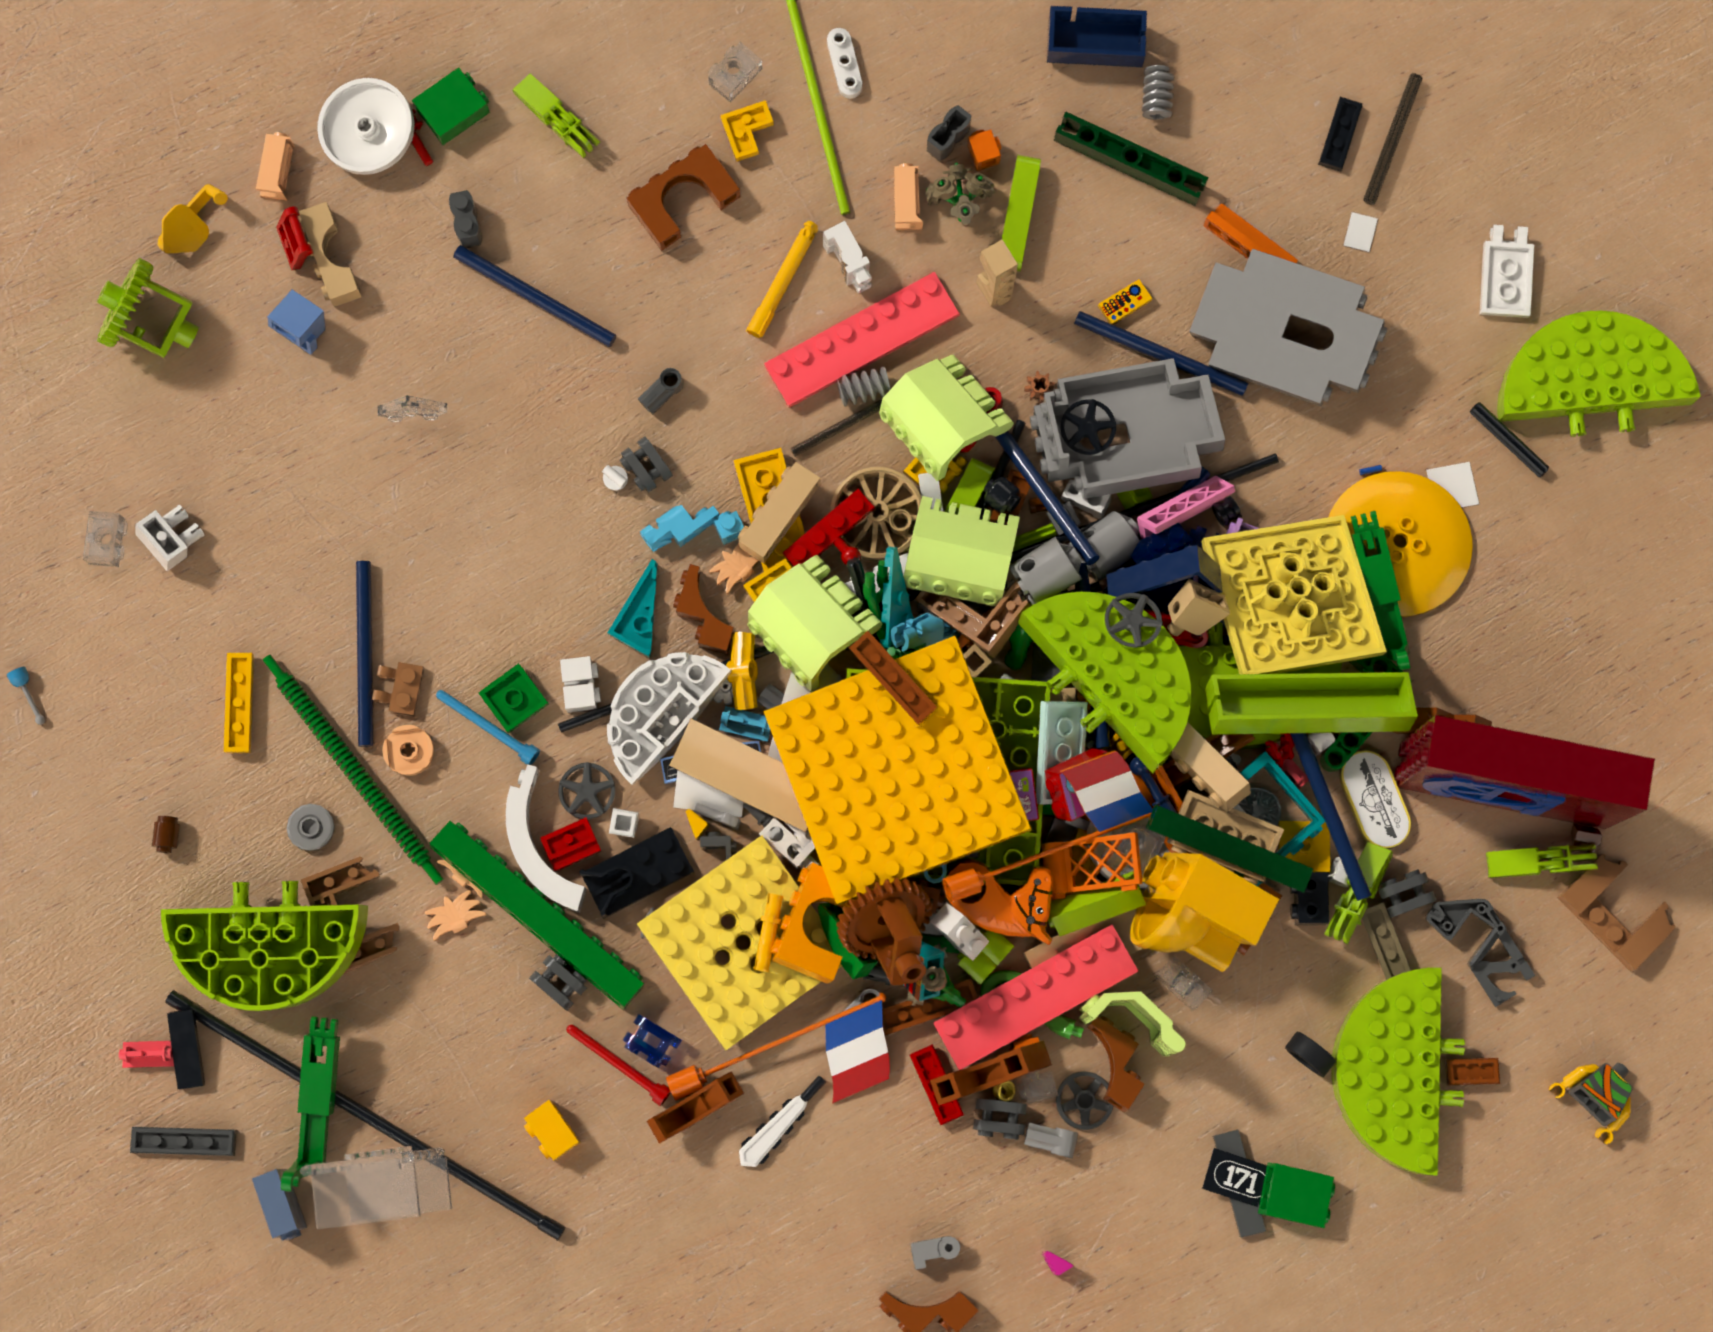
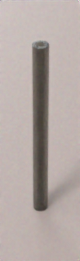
(836, 428)

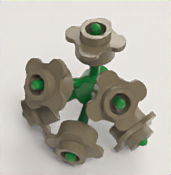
(945, 189)

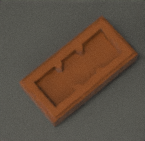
(1472, 1071)

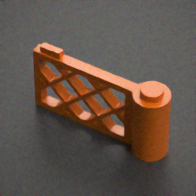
(1062, 865)

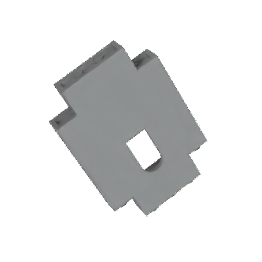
(1249, 314)
(1164, 419)

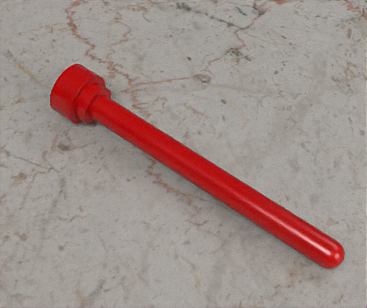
(657, 1091)

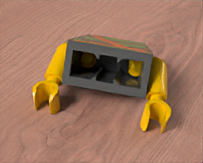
(1601, 1093)

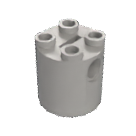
(1114, 541)
(1047, 570)

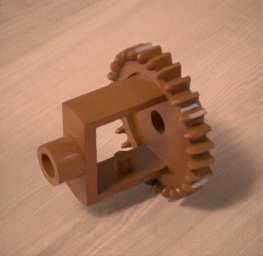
(887, 926)

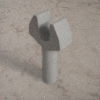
(724, 818)

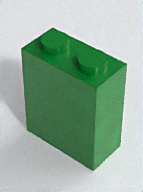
(451, 105)
(1296, 1195)

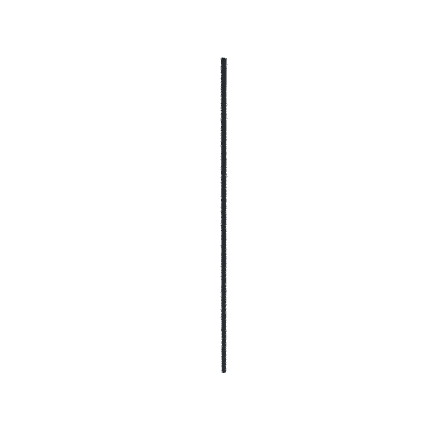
(1016, 555)

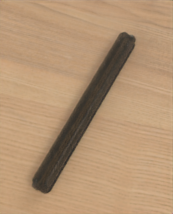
(1392, 139)

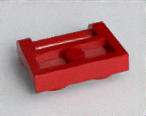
(293, 238)

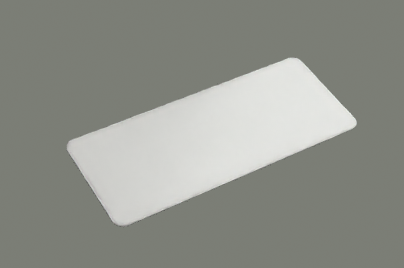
(929, 487)

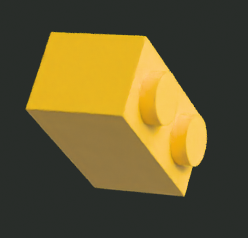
(551, 1130)

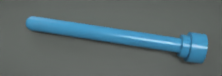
(526, 752)

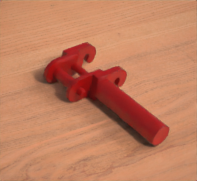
(418, 145)
(1286, 745)

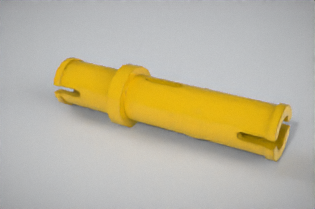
(768, 932)

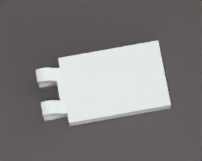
(1507, 274)

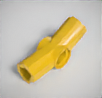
(743, 671)

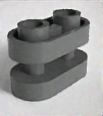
(645, 479)
(1413, 880)
(574, 981)
(987, 1126)

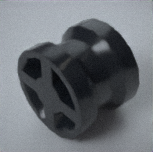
(1226, 511)

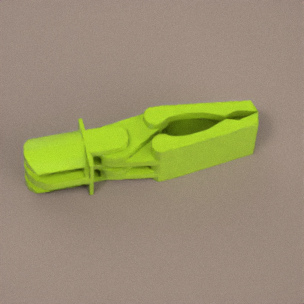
(549, 111)
(1527, 861)
(1349, 911)

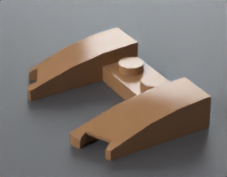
(987, 633)
(323, 888)
(1627, 947)

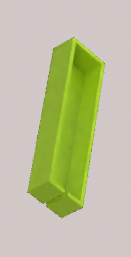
(1310, 703)

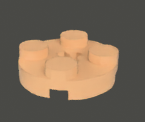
(397, 741)

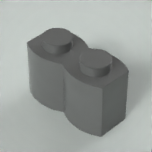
(947, 134)
(465, 219)

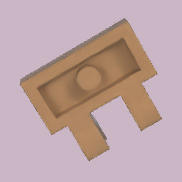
(405, 689)

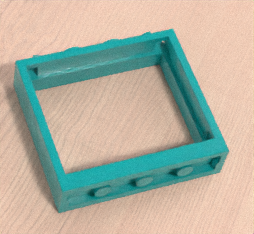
(1312, 829)

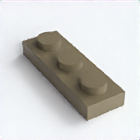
(1385, 941)

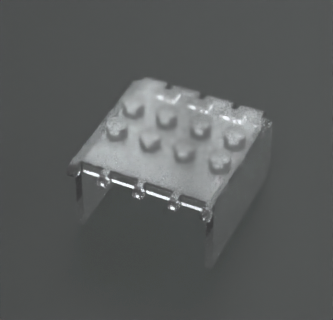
(379, 1186)

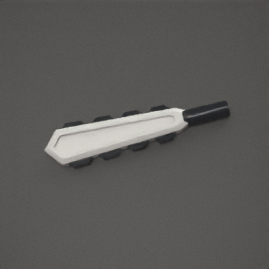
(768, 1136)

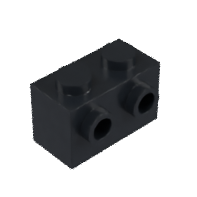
(1313, 904)

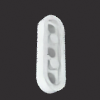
(848, 71)

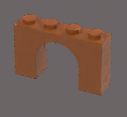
(698, 168)
(991, 1072)

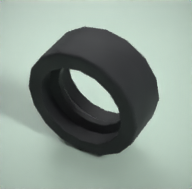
(1310, 1054)

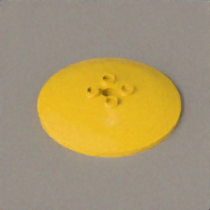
(1434, 530)

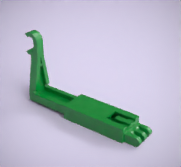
(1381, 587)
(315, 1097)

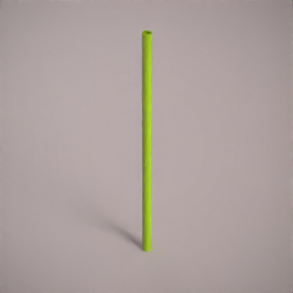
(818, 107)

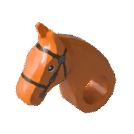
(1013, 914)

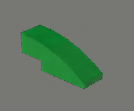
(854, 966)

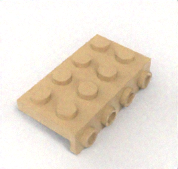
(1233, 823)

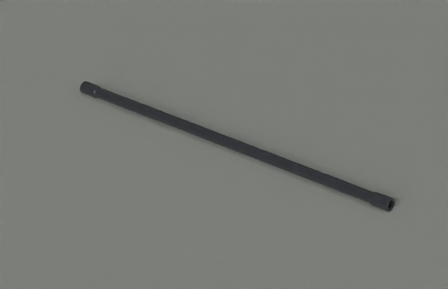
(541, 1221)

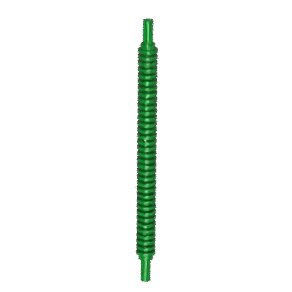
(352, 769)

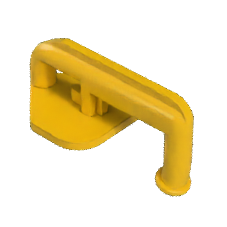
(185, 230)

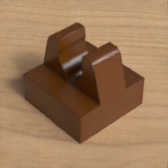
(1585, 834)

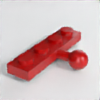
(830, 530)

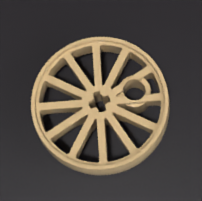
(889, 511)

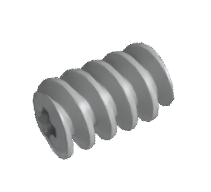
(1157, 92)
(863, 386)

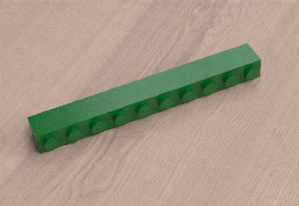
(537, 915)

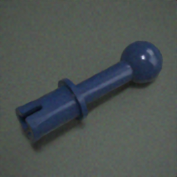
(1141, 770)

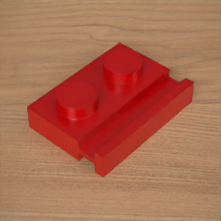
(570, 844)

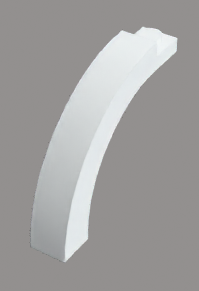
(522, 845)

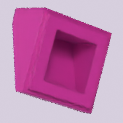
(1055, 1263)

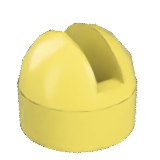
(1008, 1087)

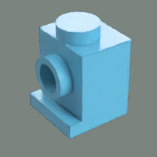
(728, 526)

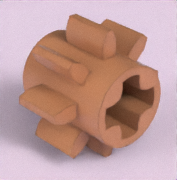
(1036, 381)

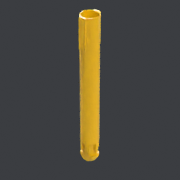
(767, 309)

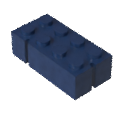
(1097, 36)
(1165, 576)

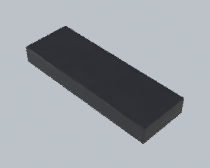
(1340, 134)
(185, 1049)

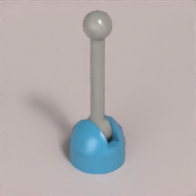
(19, 678)

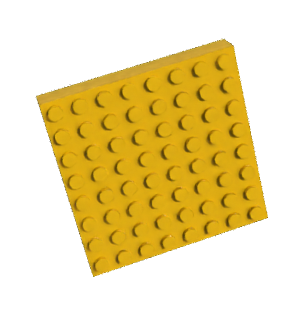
(893, 792)

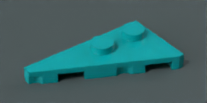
(895, 596)
(636, 618)

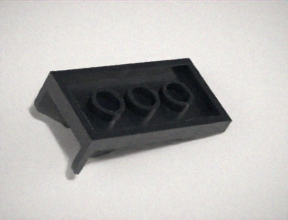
(637, 873)

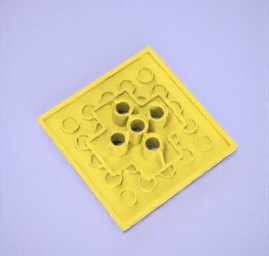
(1287, 560)
(690, 933)

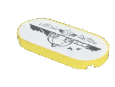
(1375, 799)

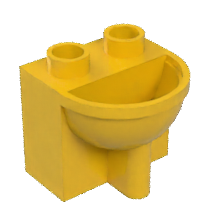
(1199, 909)

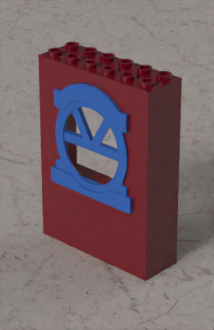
(1524, 773)

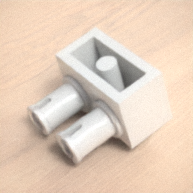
(162, 541)

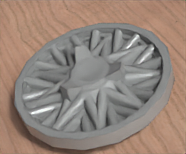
(1262, 805)
(310, 827)

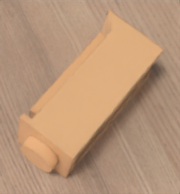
(275, 166)
(907, 197)

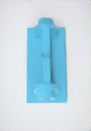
(745, 724)

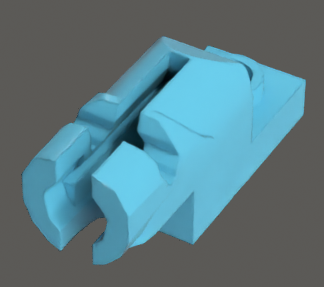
(678, 525)
(921, 632)

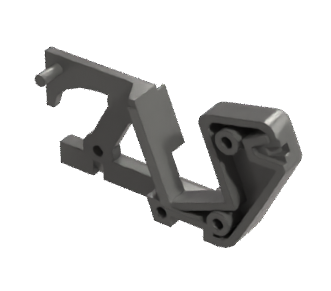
(1449, 917)

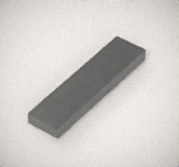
(183, 1141)
(1246, 1215)

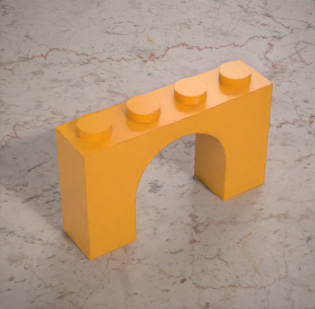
(794, 947)

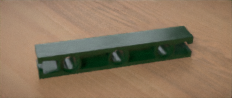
(1113, 149)
(1229, 848)

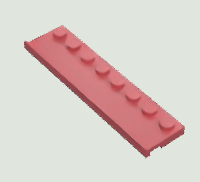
(861, 339)
(1035, 997)

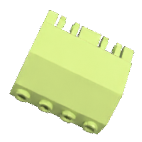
(941, 414)
(960, 552)
(808, 620)
(1162, 1034)

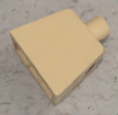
(1196, 609)

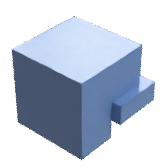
(298, 321)

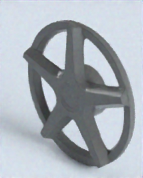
(1133, 619)
(586, 790)
(1083, 1100)

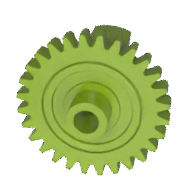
(120, 302)

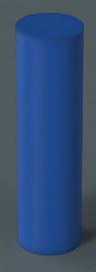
(1370, 470)

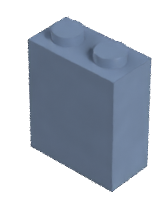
(279, 1207)

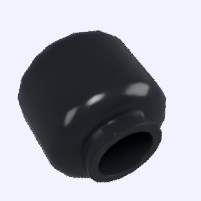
(1002, 495)

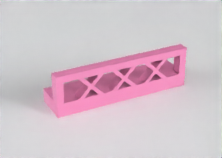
(1184, 506)

